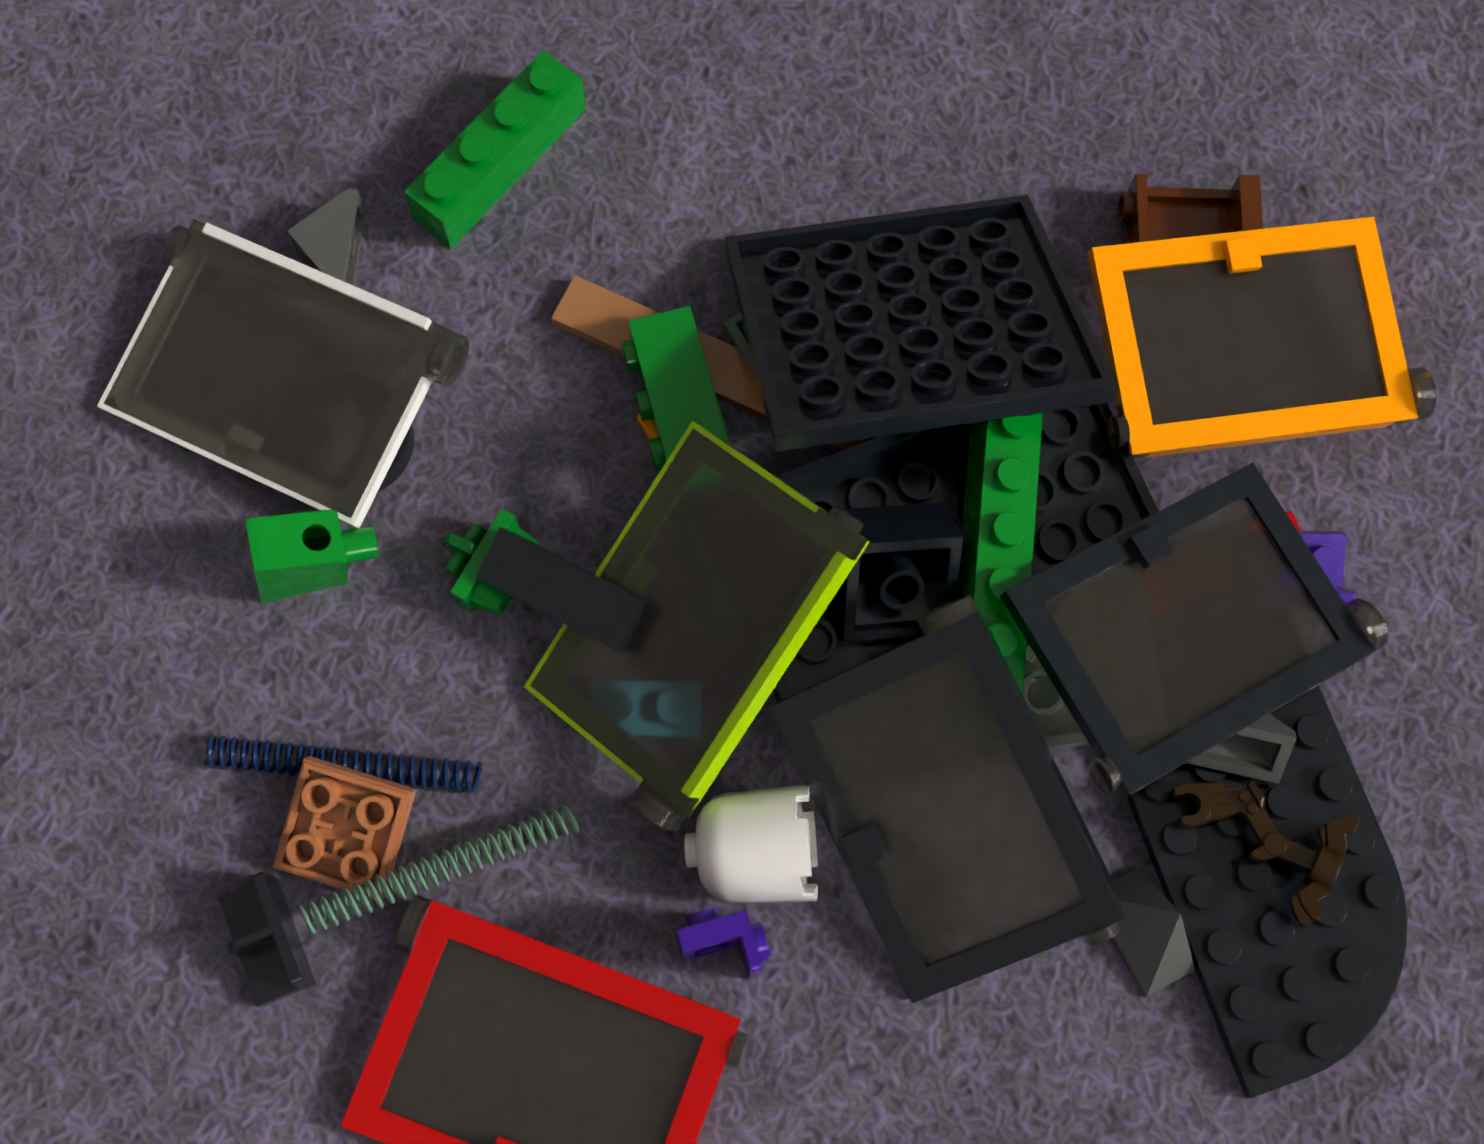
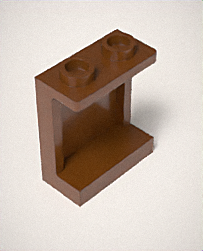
(1189, 212)

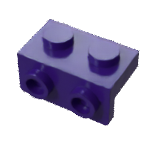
(711, 933)

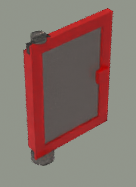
(532, 1045)

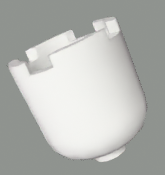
(755, 846)

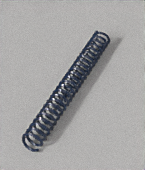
(466, 782)

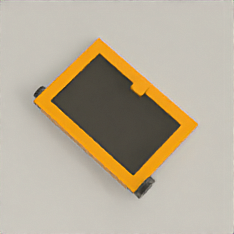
(1253, 338)

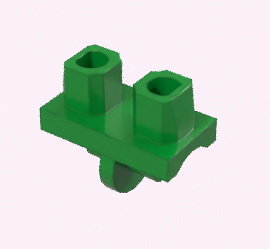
(468, 589)

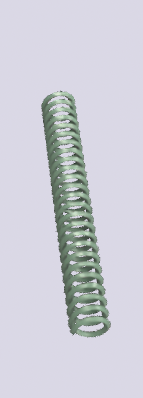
(420, 873)

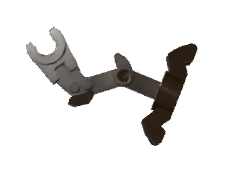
(1322, 866)

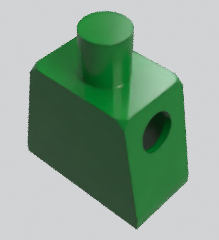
(304, 552)

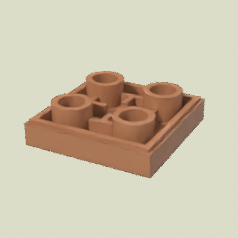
(343, 825)

